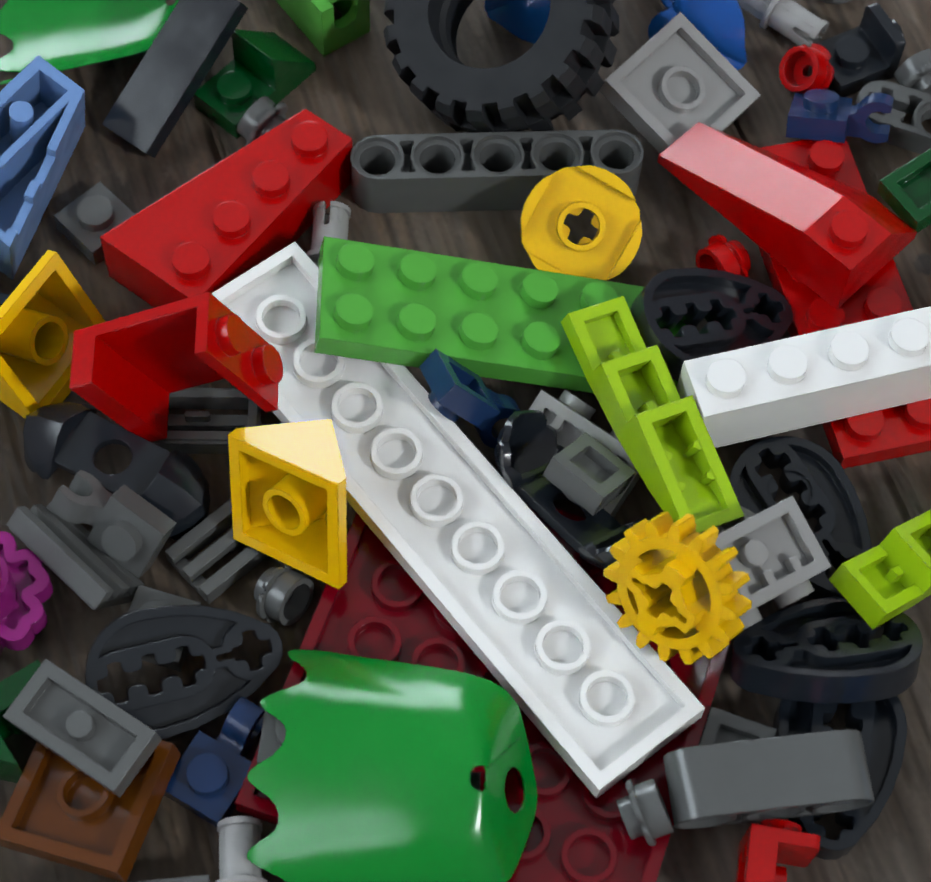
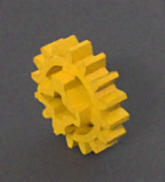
(677, 594)

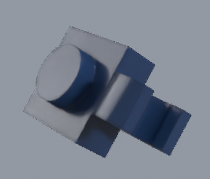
(826, 116)
(463, 394)
(214, 770)

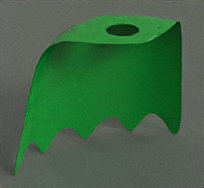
(78, 31)
(382, 775)

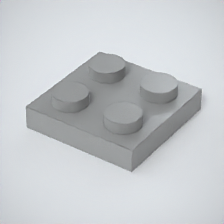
(676, 84)

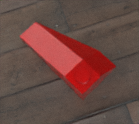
(804, 220)

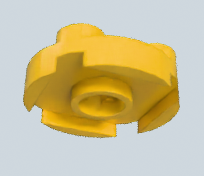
(570, 192)

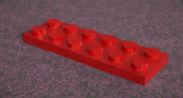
(880, 433)

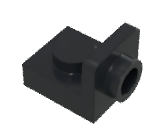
(865, 52)

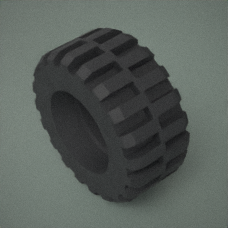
(510, 96)

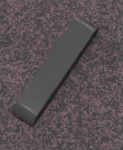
(467, 165)

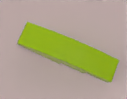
(648, 416)
(890, 574)

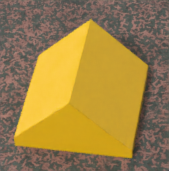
(39, 335)
(291, 496)

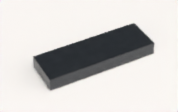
(173, 71)

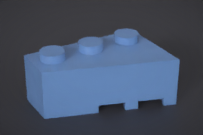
(38, 133)

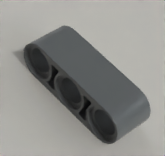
(768, 779)

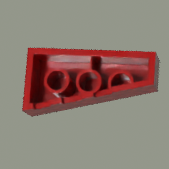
(231, 213)

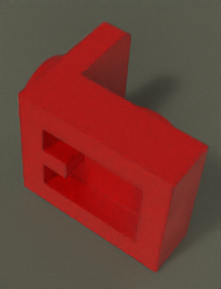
(774, 843)

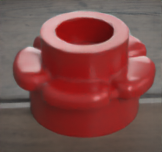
(796, 63)
(724, 256)

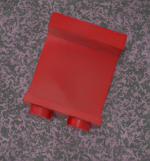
(141, 358)

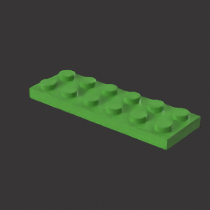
(480, 313)

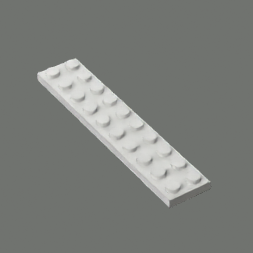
(471, 541)

